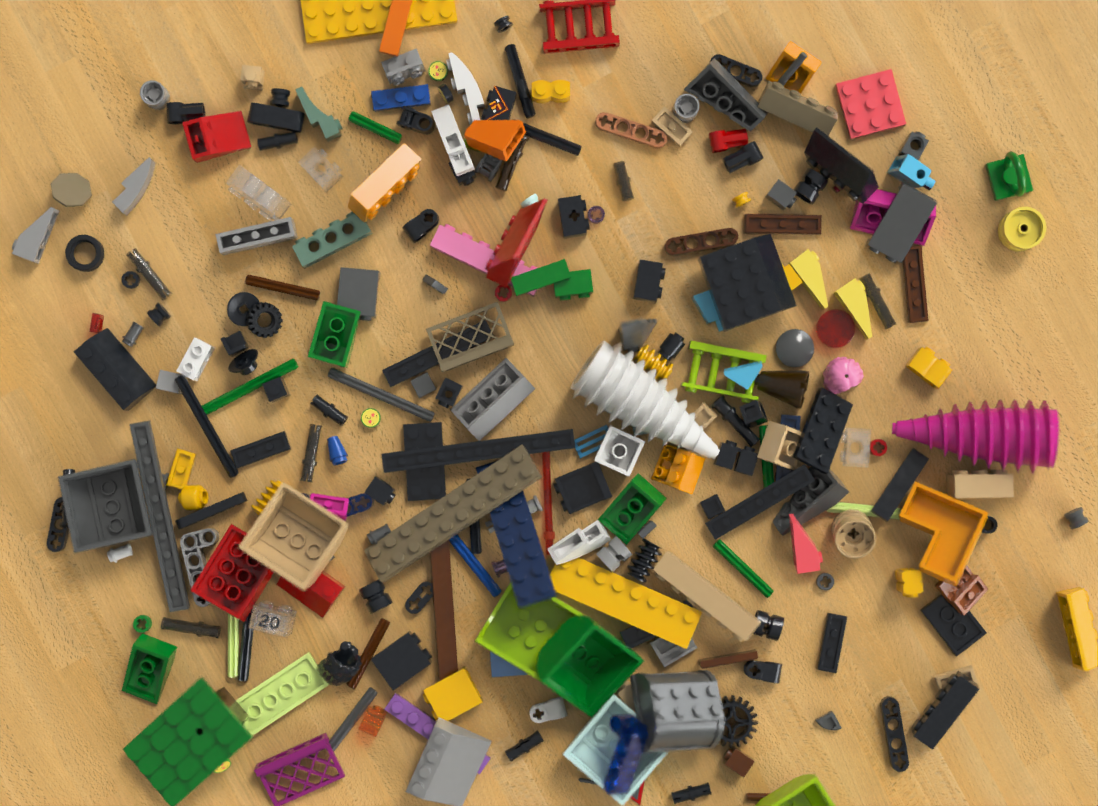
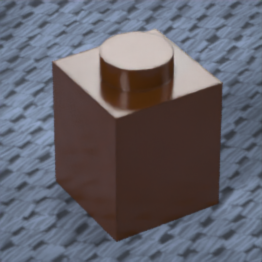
(738, 761)

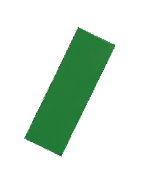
(540, 277)

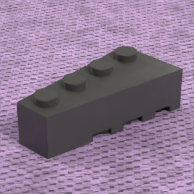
(726, 95)

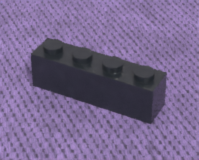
(945, 709)

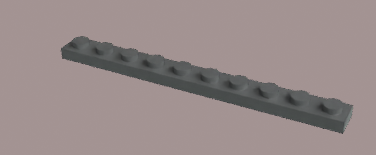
(159, 516)

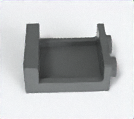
(359, 291)

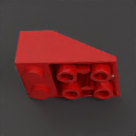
(216, 135)

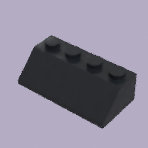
(840, 166)
(115, 369)

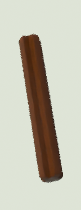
(282, 287)
(369, 651)

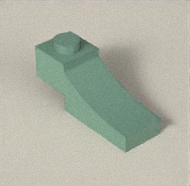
(330, 126)

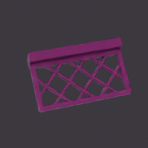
(293, 755)

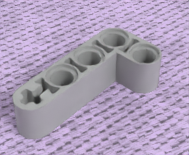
(197, 549)

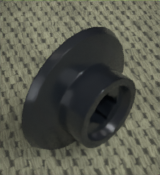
(238, 301)
(244, 362)

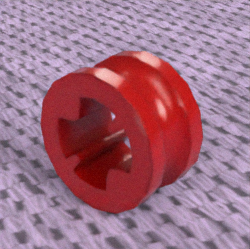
(497, 291)
(881, 442)

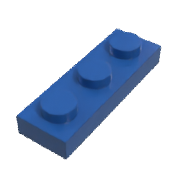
(399, 97)

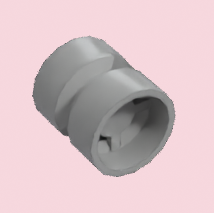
(154, 95)
(686, 108)
(614, 554)

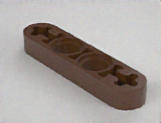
(701, 243)

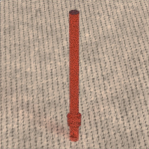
(549, 534)

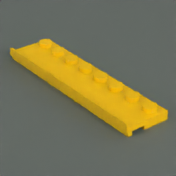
(626, 600)

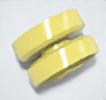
(1032, 224)

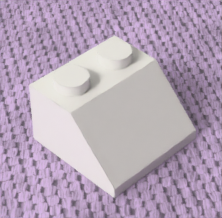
(619, 451)

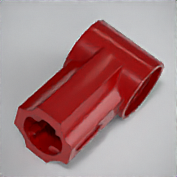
(723, 140)

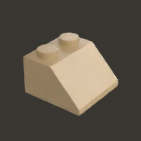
(779, 445)

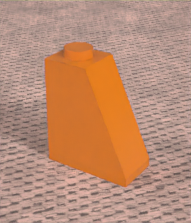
(495, 136)

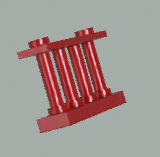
(571, 42)

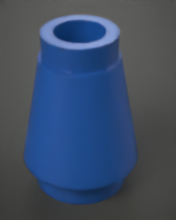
(336, 451)

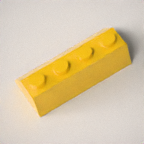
(1079, 627)

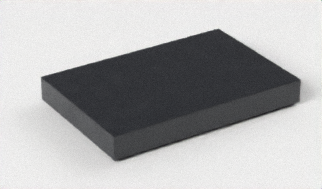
(955, 629)

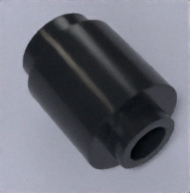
(671, 346)

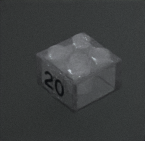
(272, 619)

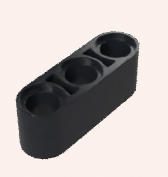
(276, 117)

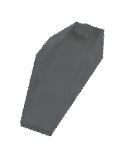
(635, 332)

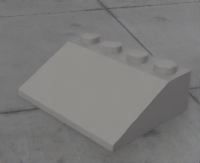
(448, 764)

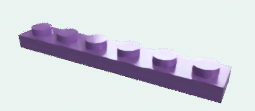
(417, 719)

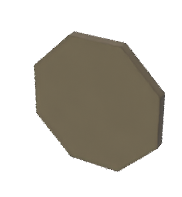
(71, 189)

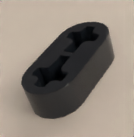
(416, 594)

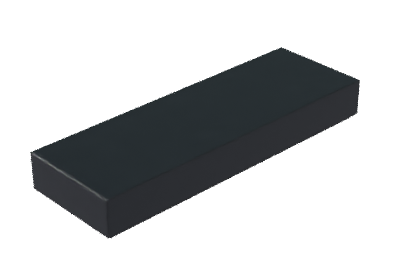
(260, 449)
(832, 643)

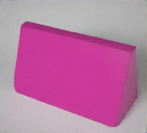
(335, 505)

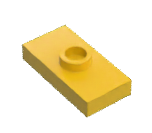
(181, 469)

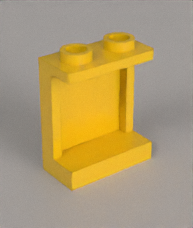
(452, 695)

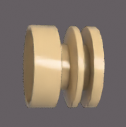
(860, 541)

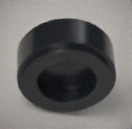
(445, 93)

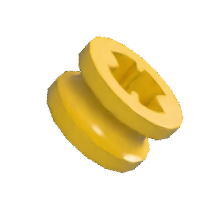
(741, 199)

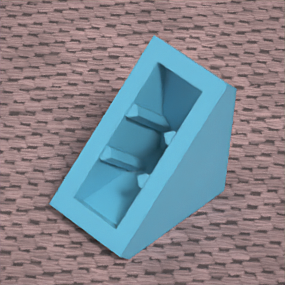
(744, 374)

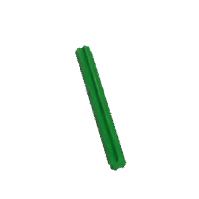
(249, 386)

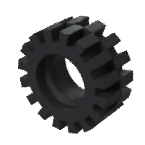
(275, 319)

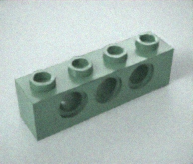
(343, 240)

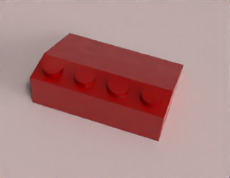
(514, 243)
(232, 576)

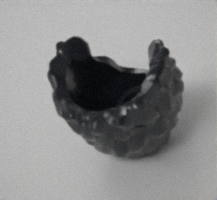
(340, 665)

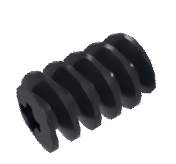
(644, 560)

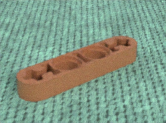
(632, 127)

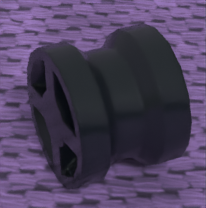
(280, 97)
(159, 314)

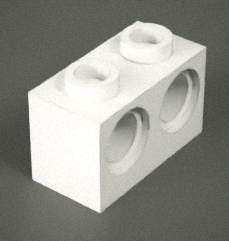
(195, 359)

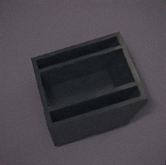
(747, 282)

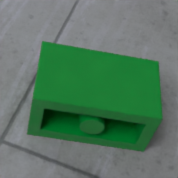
(578, 285)

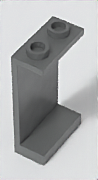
(902, 223)

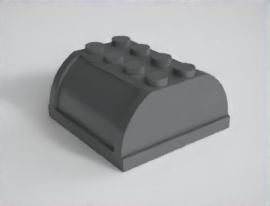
(105, 506)
(679, 710)

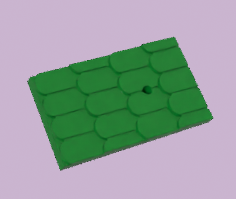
(176, 750)

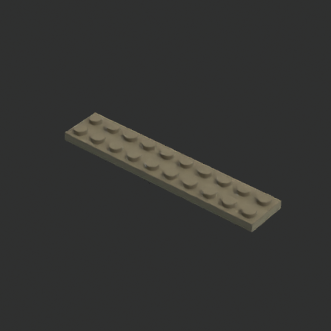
(453, 513)

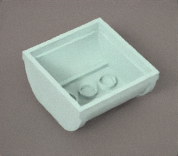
(595, 746)

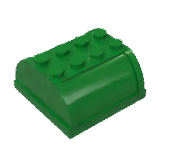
(585, 663)

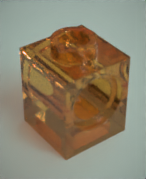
(373, 720)

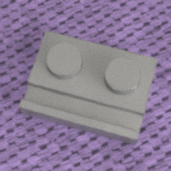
(670, 652)

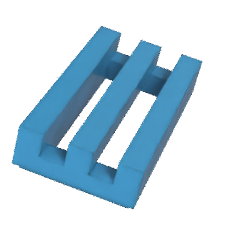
(578, 448)

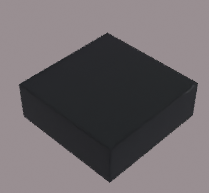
(712, 506)

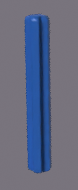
(475, 565)

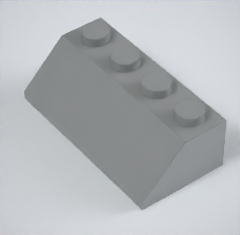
(492, 399)

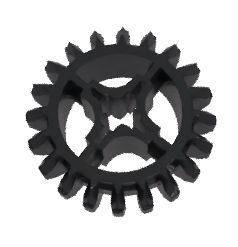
(739, 721)

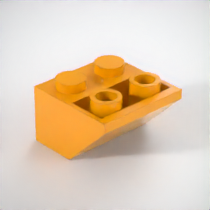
(678, 468)

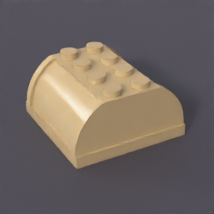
(295, 537)

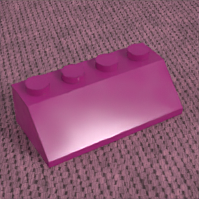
(870, 213)

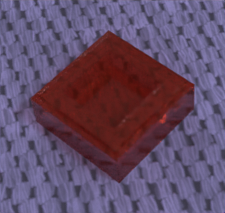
(96, 323)

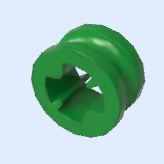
(136, 622)

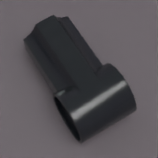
(179, 112)
(745, 156)

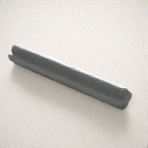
(352, 718)

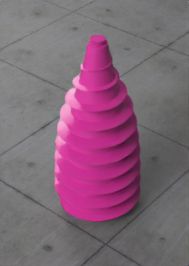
(994, 434)

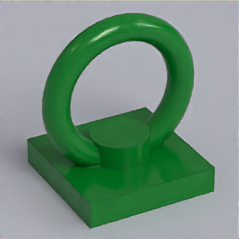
(1009, 176)

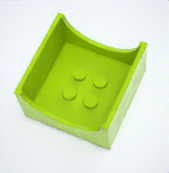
(521, 633)

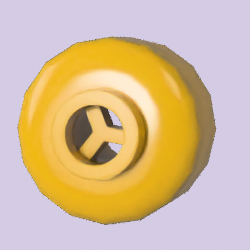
(193, 497)

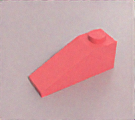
(805, 553)

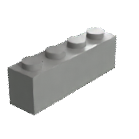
(256, 236)

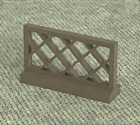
(472, 353)

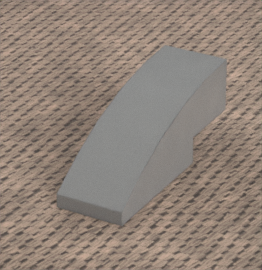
(135, 186)

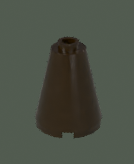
(784, 385)

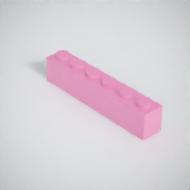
(468, 251)

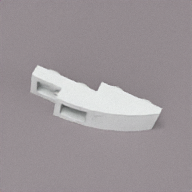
(465, 82)
(452, 140)

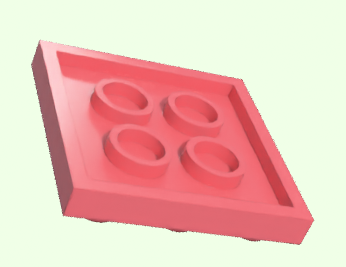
(870, 104)

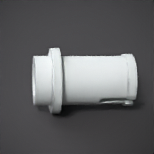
(119, 553)

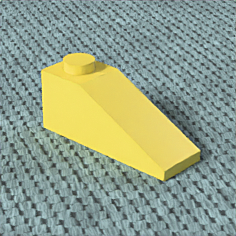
(810, 273)
(855, 304)

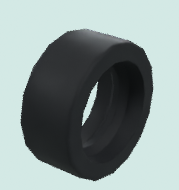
(69, 252)

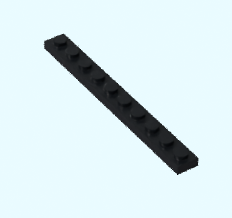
(476, 450)

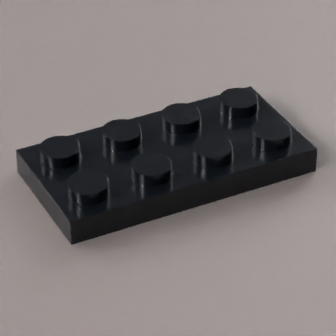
(823, 430)
(424, 482)

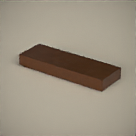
(728, 659)

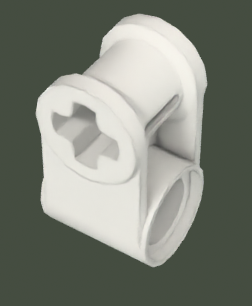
(552, 709)

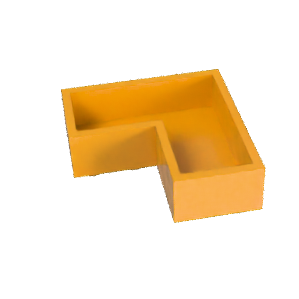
(953, 527)

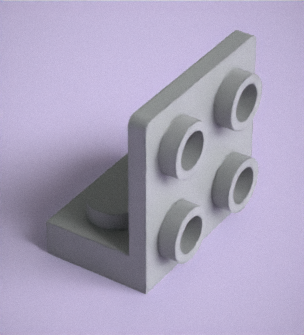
(403, 67)

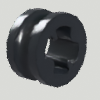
(503, 24)
(126, 283)

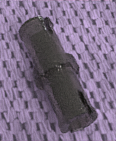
(623, 181)

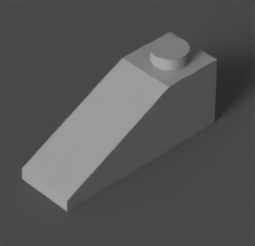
(33, 240)

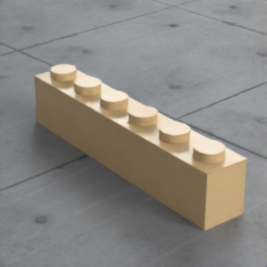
(707, 596)

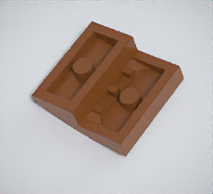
(966, 593)

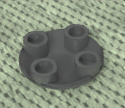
(795, 348)

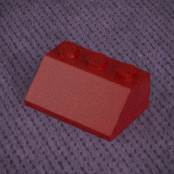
(318, 596)

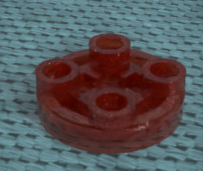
(835, 328)

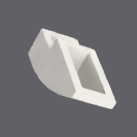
(579, 543)

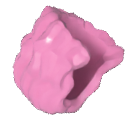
(835, 375)

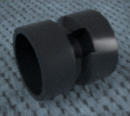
(810, 186)
(376, 597)
(773, 628)

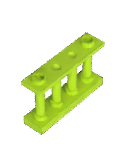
(717, 353)

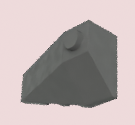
(811, 500)

